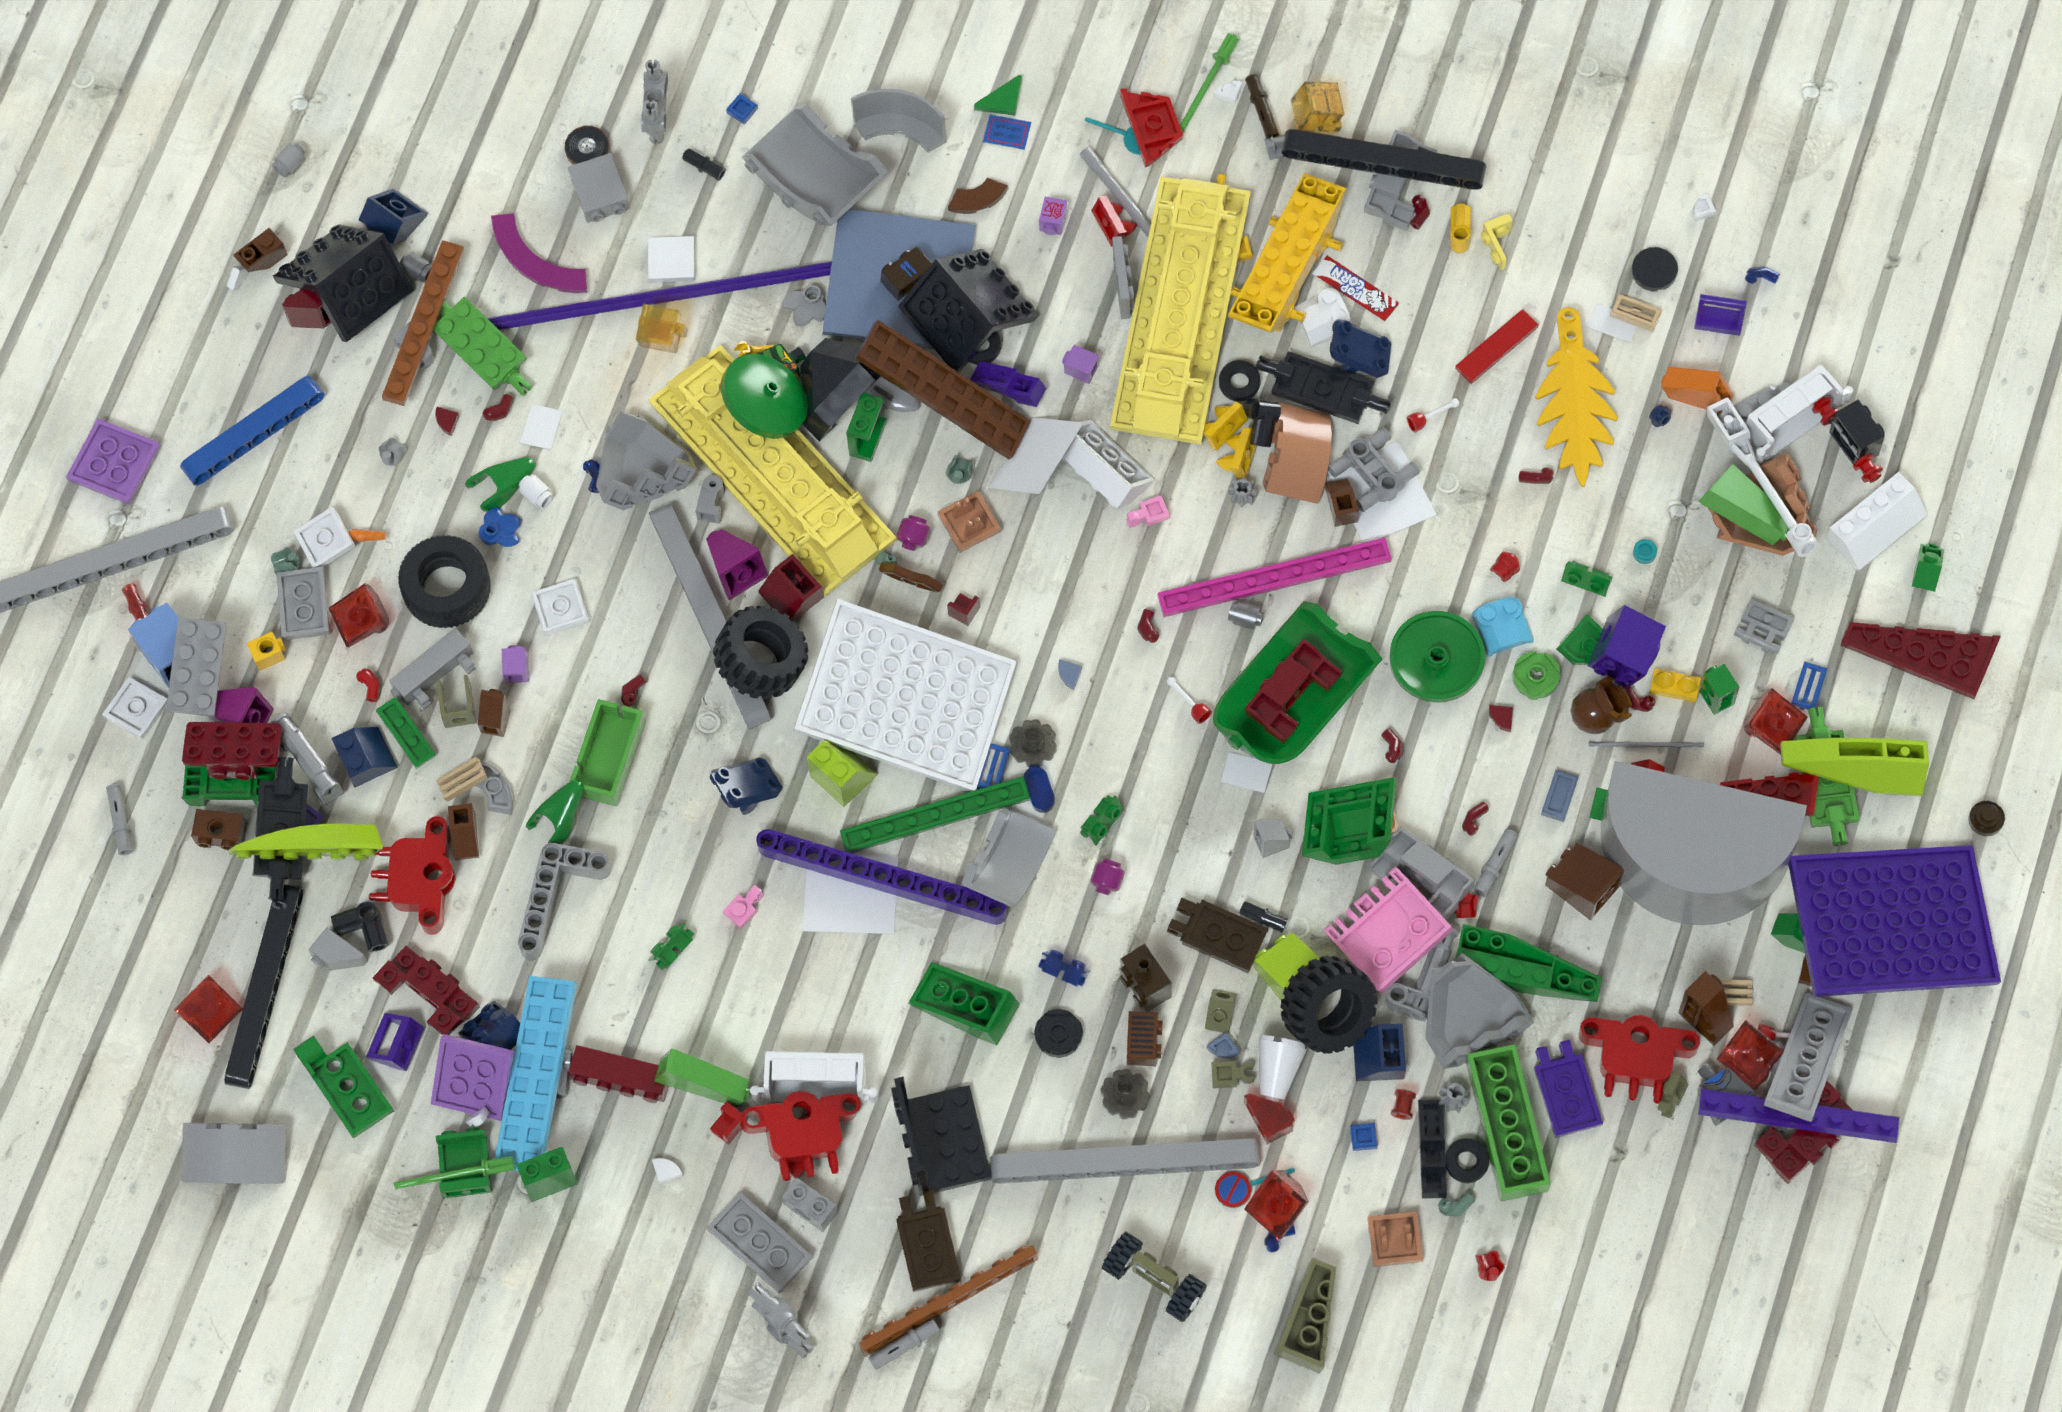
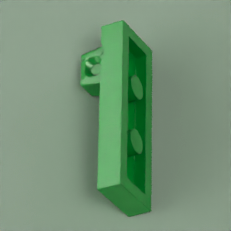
(405, 732)

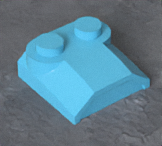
(1502, 625)

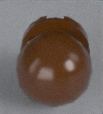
(1600, 707)

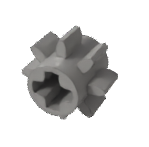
(1243, 486)
(1457, 1091)

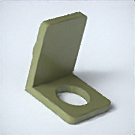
(1220, 1011)

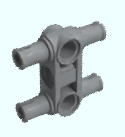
(655, 89)
(1373, 469)
(780, 1320)

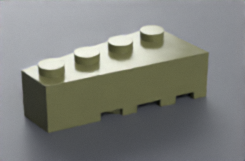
(1307, 1324)

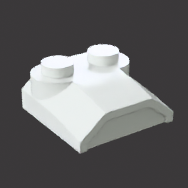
(1320, 315)

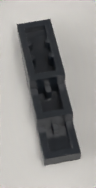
(1432, 1149)

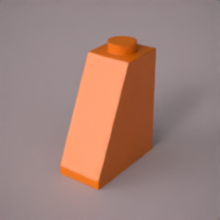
(1695, 387)

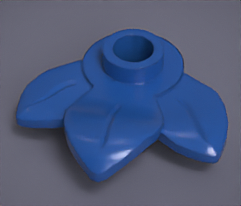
(502, 526)

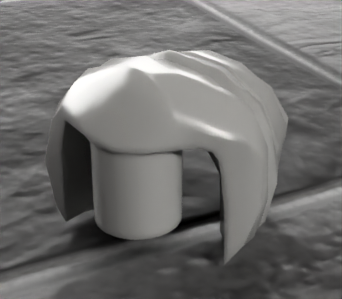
(392, 451)

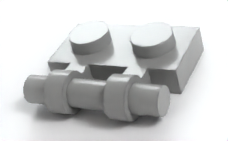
(1766, 620)

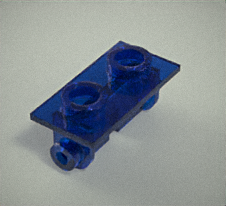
(1055, 963)

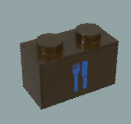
(905, 272)

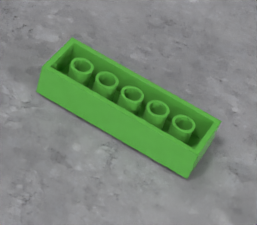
(1507, 1123)

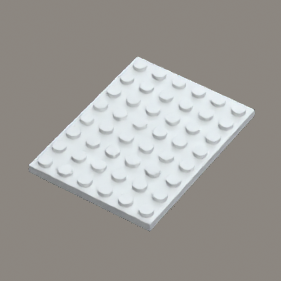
(905, 696)

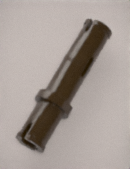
(1259, 99)

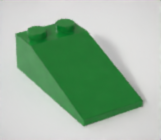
(965, 1002)

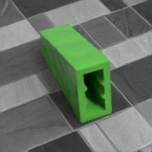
(1745, 505)
(701, 1078)

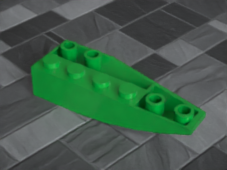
(1526, 966)

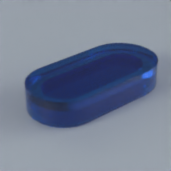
(1039, 789)

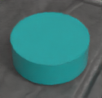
(1645, 551)

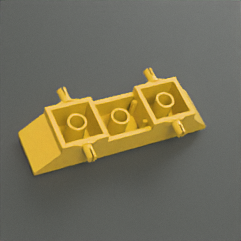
(1289, 255)

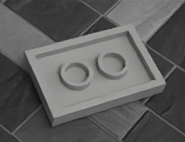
(1123, 277)
(303, 603)

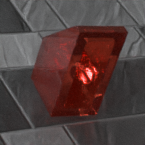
(1269, 1117)

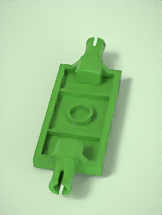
(481, 345)
(1835, 801)

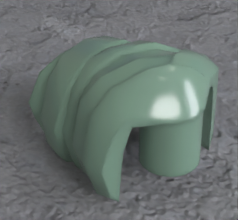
(959, 470)
(285, 560)

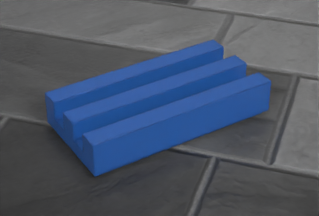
(1803, 704)
(998, 749)

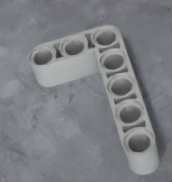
(549, 890)

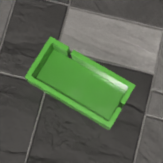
(608, 751)

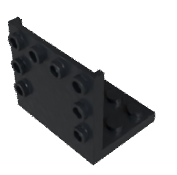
(351, 275)
(963, 303)
(941, 1138)

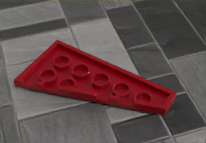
(1934, 655)

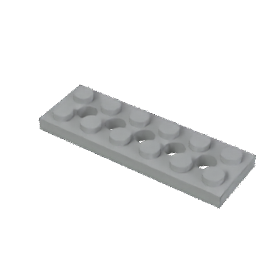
(1794, 1061)

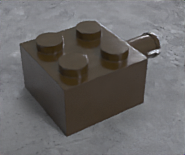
(1145, 978)

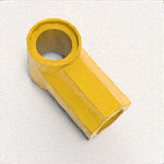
(1460, 227)

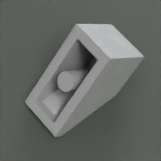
(1271, 836)
(334, 952)

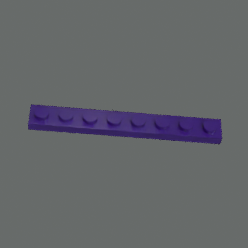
(1825, 1119)

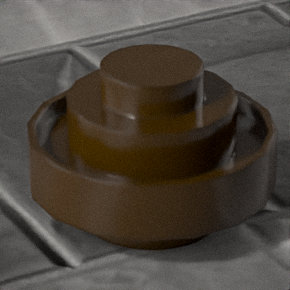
(1986, 818)

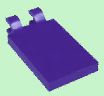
(1566, 1091)

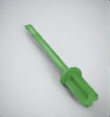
(1221, 57)
(487, 1168)

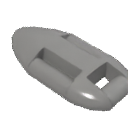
(893, 396)

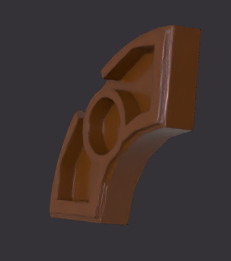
(978, 198)
(902, 574)

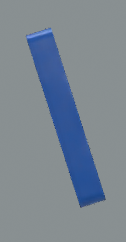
(252, 430)

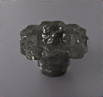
(1033, 743)
(1125, 1104)

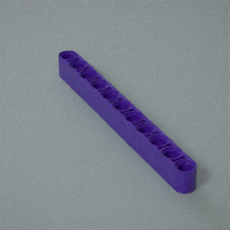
(872, 869)

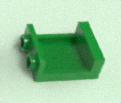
(865, 427)
(460, 1152)
(546, 1174)

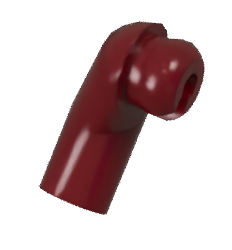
(1421, 210)
(499, 411)
(1544, 477)
(629, 690)
(1640, 703)
(1395, 746)
(1472, 815)

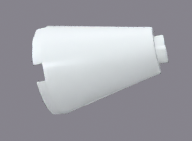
(1278, 1065)

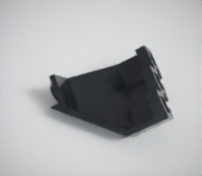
(832, 384)

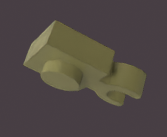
(1226, 1074)
(1674, 1091)

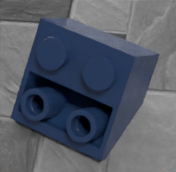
(493, 1027)
(1380, 1054)

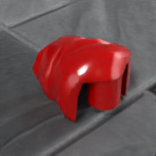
(1506, 566)
(1467, 907)
(1489, 1265)

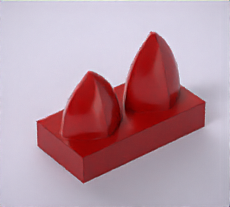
(1107, 218)

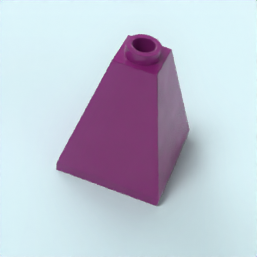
(736, 562)
(242, 706)

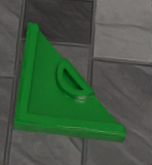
(1003, 99)

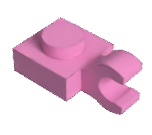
(1150, 511)
(741, 909)

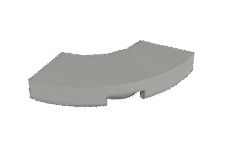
(496, 790)

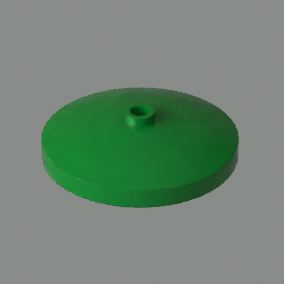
(764, 396)
(1439, 637)

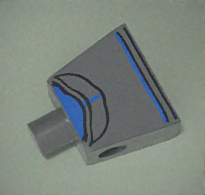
(1722, 1081)

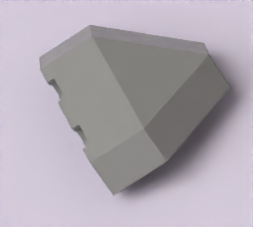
(640, 463)
(1470, 1012)

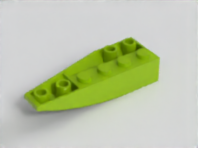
(1863, 763)
(314, 842)

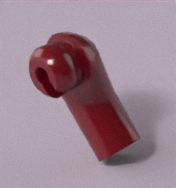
(1145, 628)

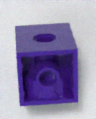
(1627, 646)

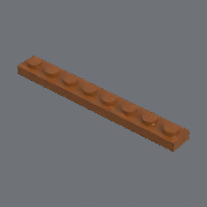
(422, 323)
(939, 1304)

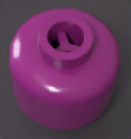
(913, 532)
(1107, 876)

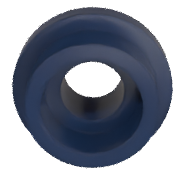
(1660, 415)

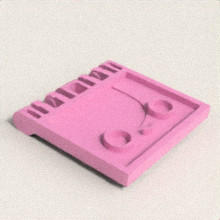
(1390, 933)

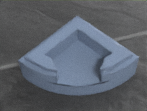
(1069, 673)
(1223, 1047)

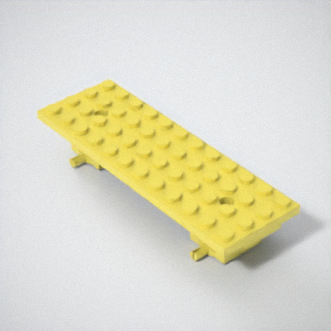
(1180, 310)
(775, 480)

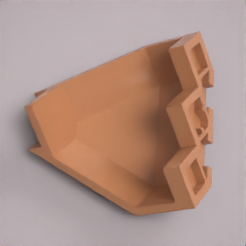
(1783, 477)

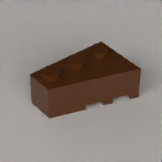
(1707, 1008)

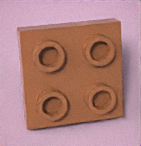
(969, 521)
(1395, 1239)

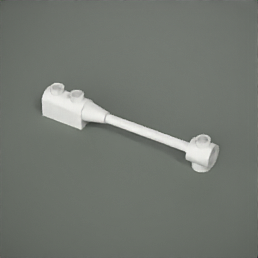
(1737, 439)

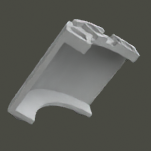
(812, 168)

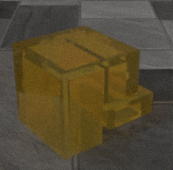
(1318, 107)
(660, 328)

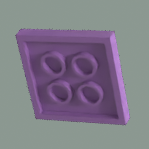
(113, 461)
(471, 1076)

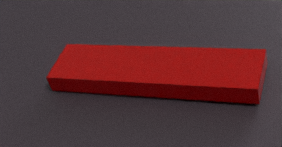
(1496, 346)

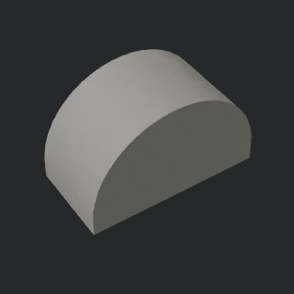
(1695, 845)

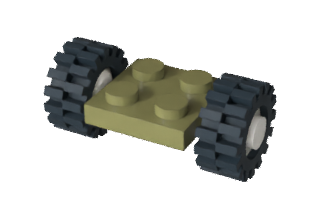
(1126, 1255)

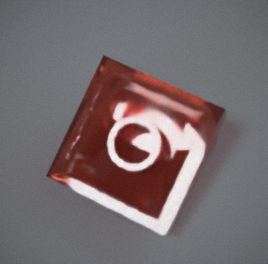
(359, 615)
(1773, 720)
(208, 1009)
(1750, 1055)

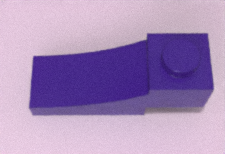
(1009, 382)

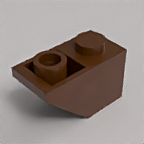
(261, 252)
(1342, 502)
(493, 712)
(463, 831)

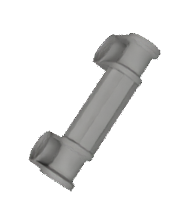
(293, 740)
(1413, 997)

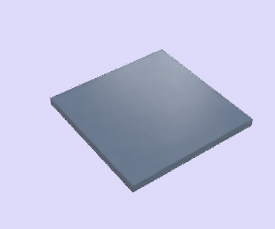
(861, 249)

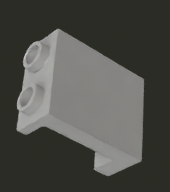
(599, 188)

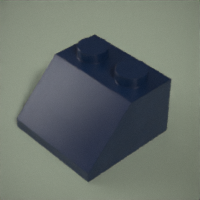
(392, 215)
(364, 754)

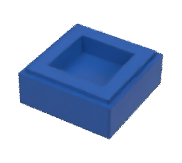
(742, 109)
(1363, 1136)

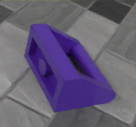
(1720, 319)
(402, 1045)

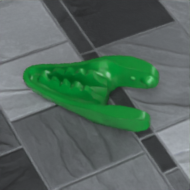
(506, 478)
(560, 810)

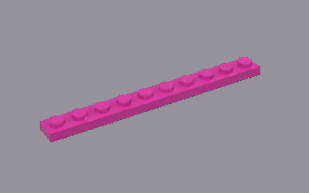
(1274, 577)

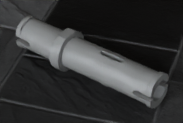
(120, 829)
(1491, 870)
(905, 1343)

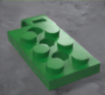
(342, 1102)

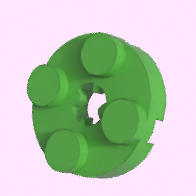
(1539, 663)

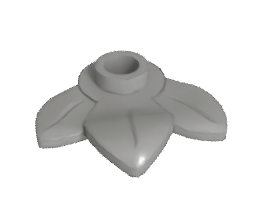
(806, 308)

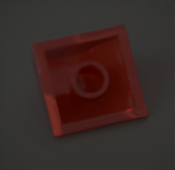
(1277, 1203)

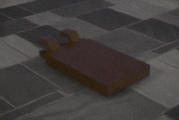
(1219, 933)
(927, 1245)

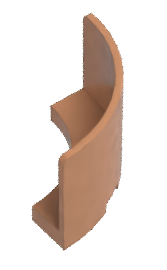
(1300, 454)

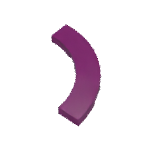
(531, 265)

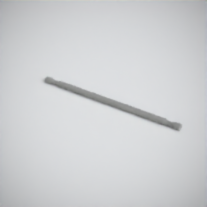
(1646, 744)

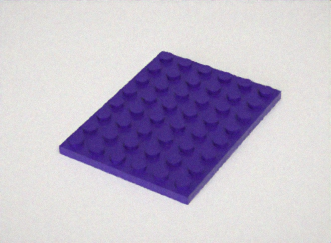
(1893, 920)

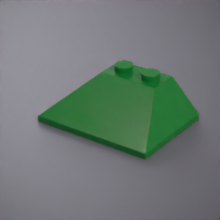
(1349, 822)

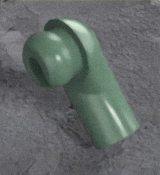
(1452, 1208)

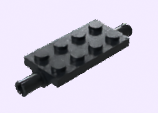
(1322, 387)
(280, 807)

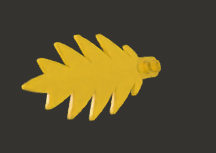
(1576, 399)

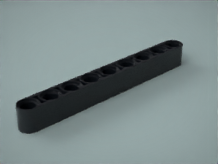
(1384, 159)
(263, 988)

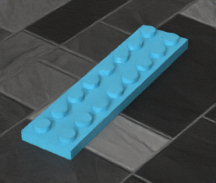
(536, 1068)

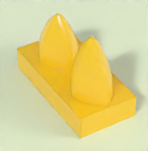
(1228, 423)
(1241, 460)
(1675, 685)

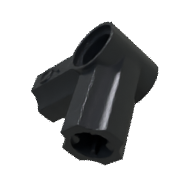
(1264, 417)
(354, 920)

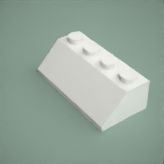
(1106, 466)
(1877, 522)

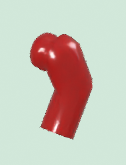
(371, 681)

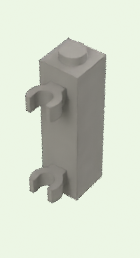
(431, 666)

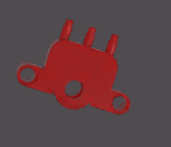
(408, 871)
(1637, 1063)
(805, 1139)

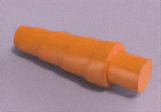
(366, 535)

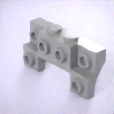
(1387, 190)
(1425, 868)

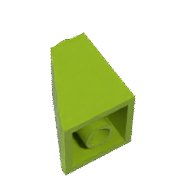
(839, 771)
(1282, 962)

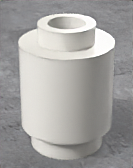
(535, 491)

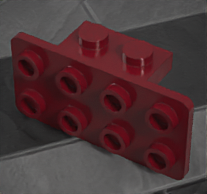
(232, 748)

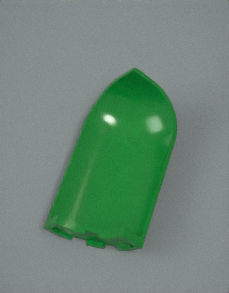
(1314, 706)

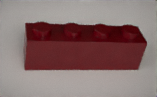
(616, 1073)

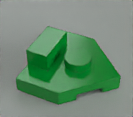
(1580, 641)

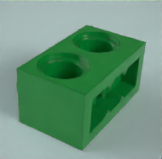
(1719, 688)

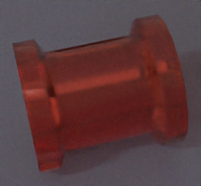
(1403, 1104)

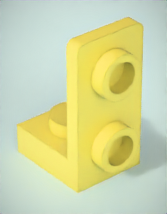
(1495, 228)

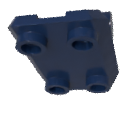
(1359, 349)
(746, 784)

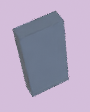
(1559, 795)

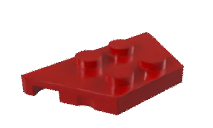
(1152, 123)

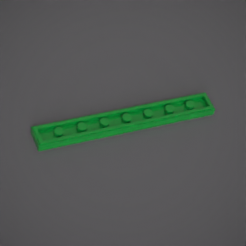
(935, 815)

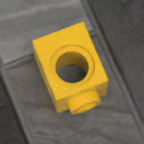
(265, 660)

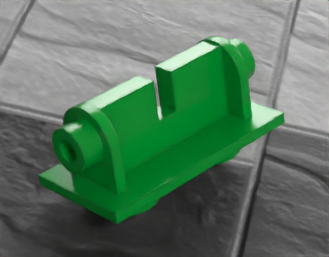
(1579, 576)
(1108, 811)
(676, 938)

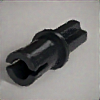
(703, 164)
(1263, 916)

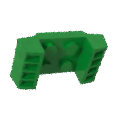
(200, 787)

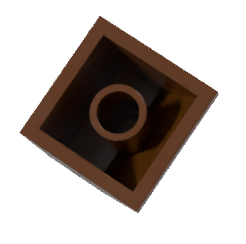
(1584, 879)

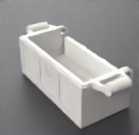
(1790, 412)
(813, 1072)

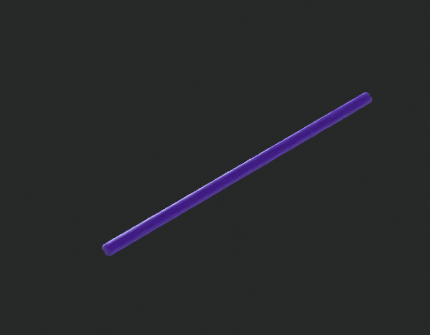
(661, 296)

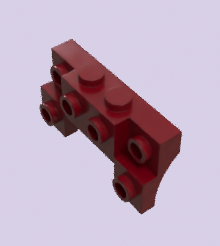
(1287, 685)
(432, 985)
(1804, 1146)

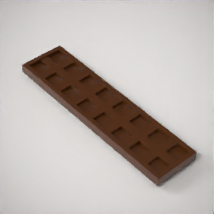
(943, 389)

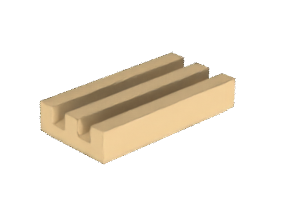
(1635, 316)
(461, 776)
(1739, 983)

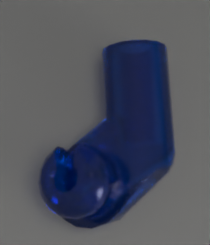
(1761, 272)
(592, 467)
(1272, 1242)

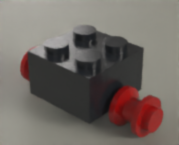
(1855, 434)

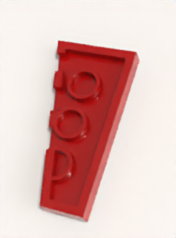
(1792, 788)

